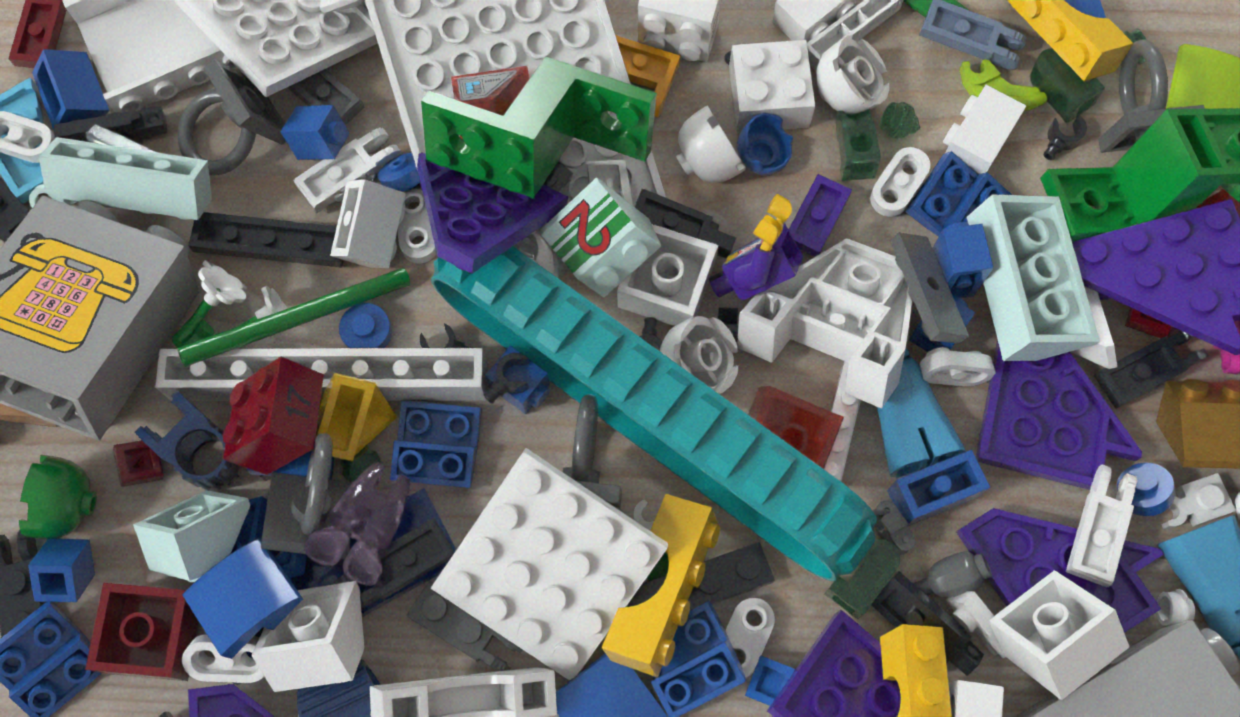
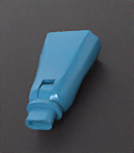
(915, 425)
(1210, 571)

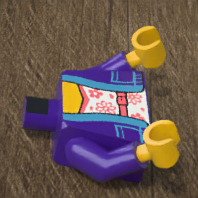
(763, 261)

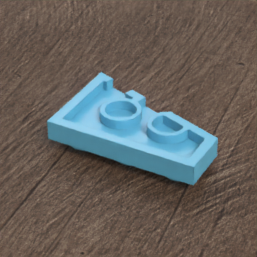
(17, 173)

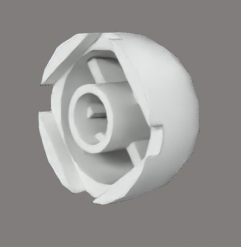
(851, 76)
(707, 149)
(704, 350)

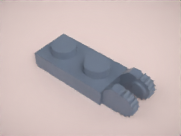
(972, 34)

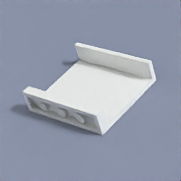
(143, 49)

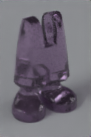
(366, 517)

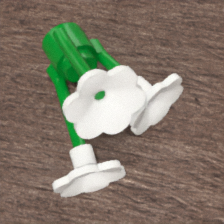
(226, 289)

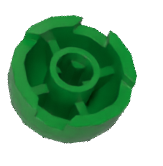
(56, 498)

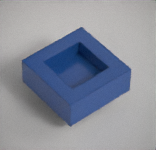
(768, 680)

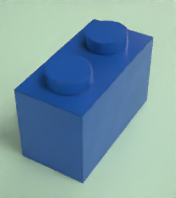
(963, 257)
(939, 488)

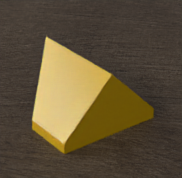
(352, 414)

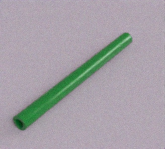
(292, 317)

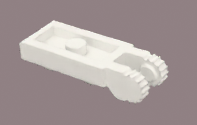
(331, 175)
(1102, 529)

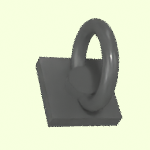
(244, 107)
(1138, 119)
(584, 452)
(302, 503)

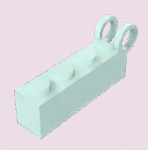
(124, 178)

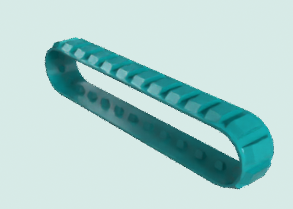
(666, 411)

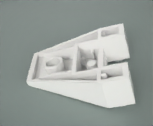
(842, 304)

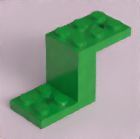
(538, 126)
(1161, 175)

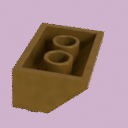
(1202, 422)

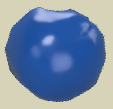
(764, 144)

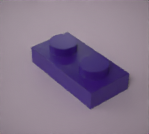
(818, 214)

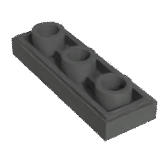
(928, 288)

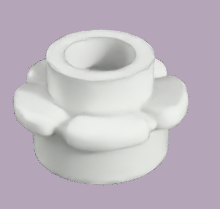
(1175, 608)

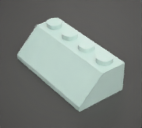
(1034, 279)

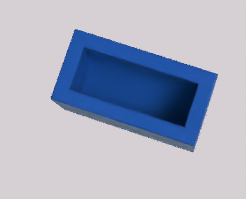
(68, 86)

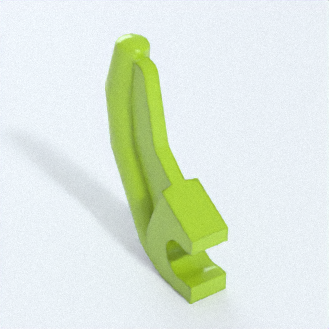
(990, 76)

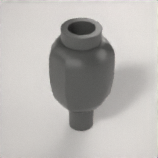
(956, 575)

